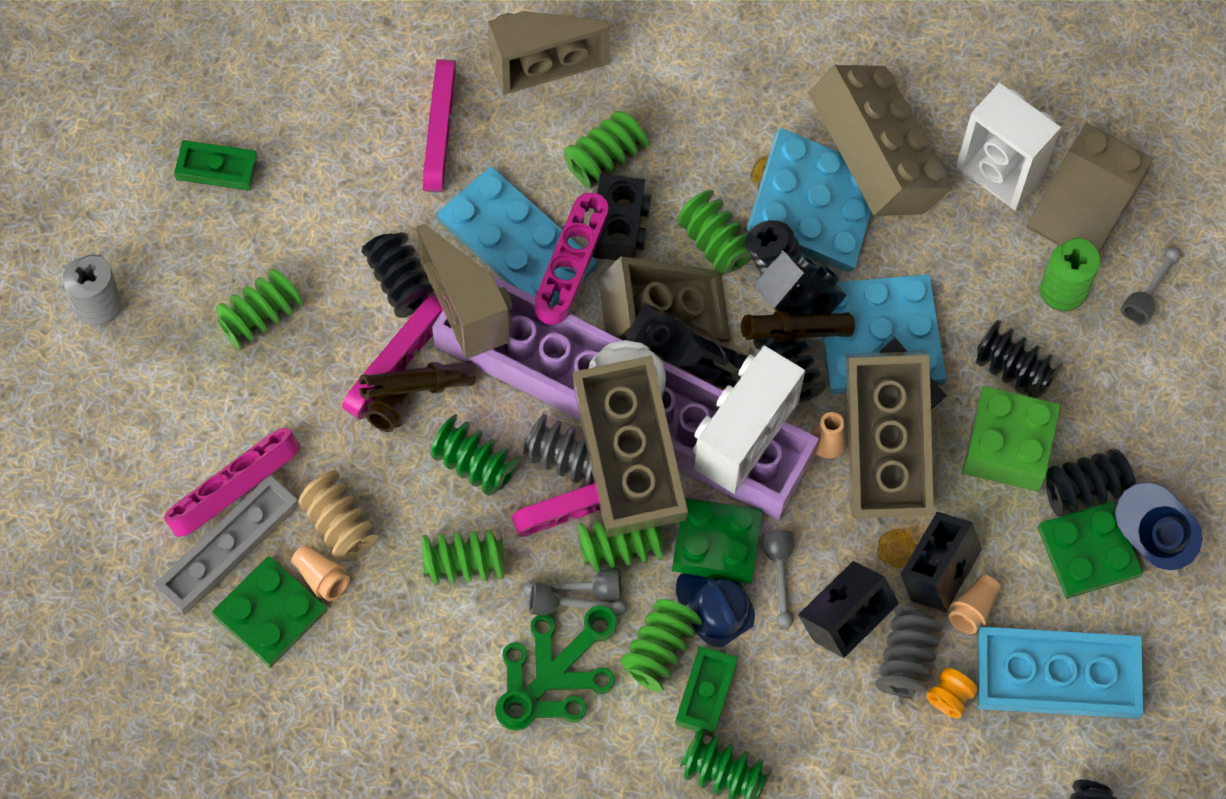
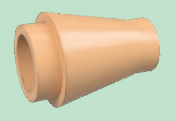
(831, 435)
(323, 575)
(974, 605)

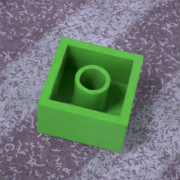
(1011, 439)

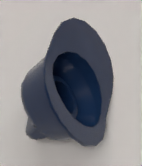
(1159, 526)
(719, 604)

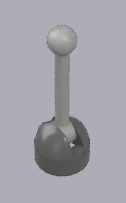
(1140, 305)
(778, 547)
(605, 585)
(545, 600)

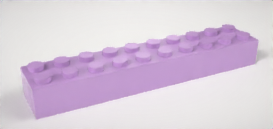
(542, 364)

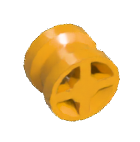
(952, 692)

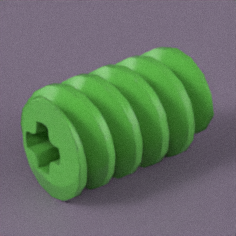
(603, 145)
(713, 233)
(1069, 274)
(257, 306)
(598, 546)
(463, 557)
(657, 642)

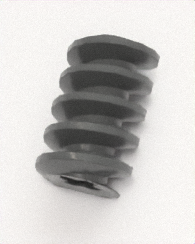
(559, 450)
(907, 652)

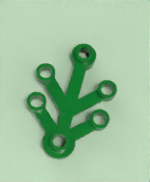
(553, 674)

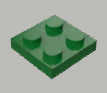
(717, 541)
(1089, 550)
(269, 611)

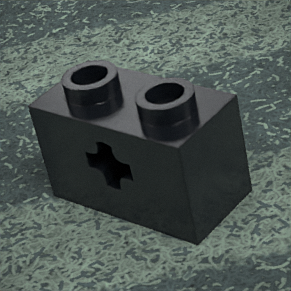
(941, 561)
(848, 609)

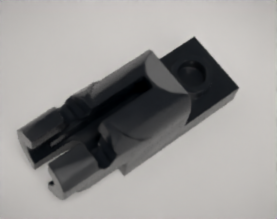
(685, 345)

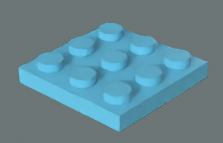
(815, 197)
(884, 309)

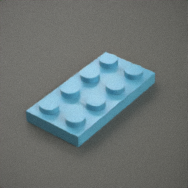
(507, 232)
(1059, 672)

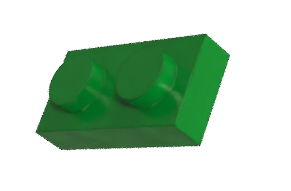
(216, 165)
(706, 690)

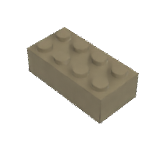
(880, 140)
(889, 434)
(629, 446)

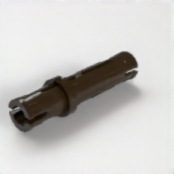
(783, 326)
(432, 378)

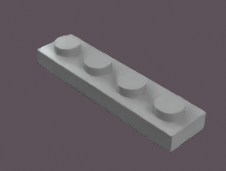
(226, 545)

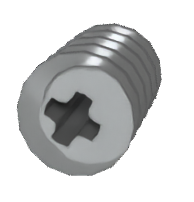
(92, 290)

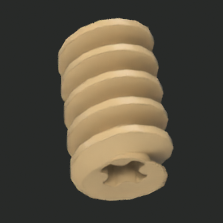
(334, 518)

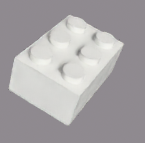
(1007, 145)
(747, 418)

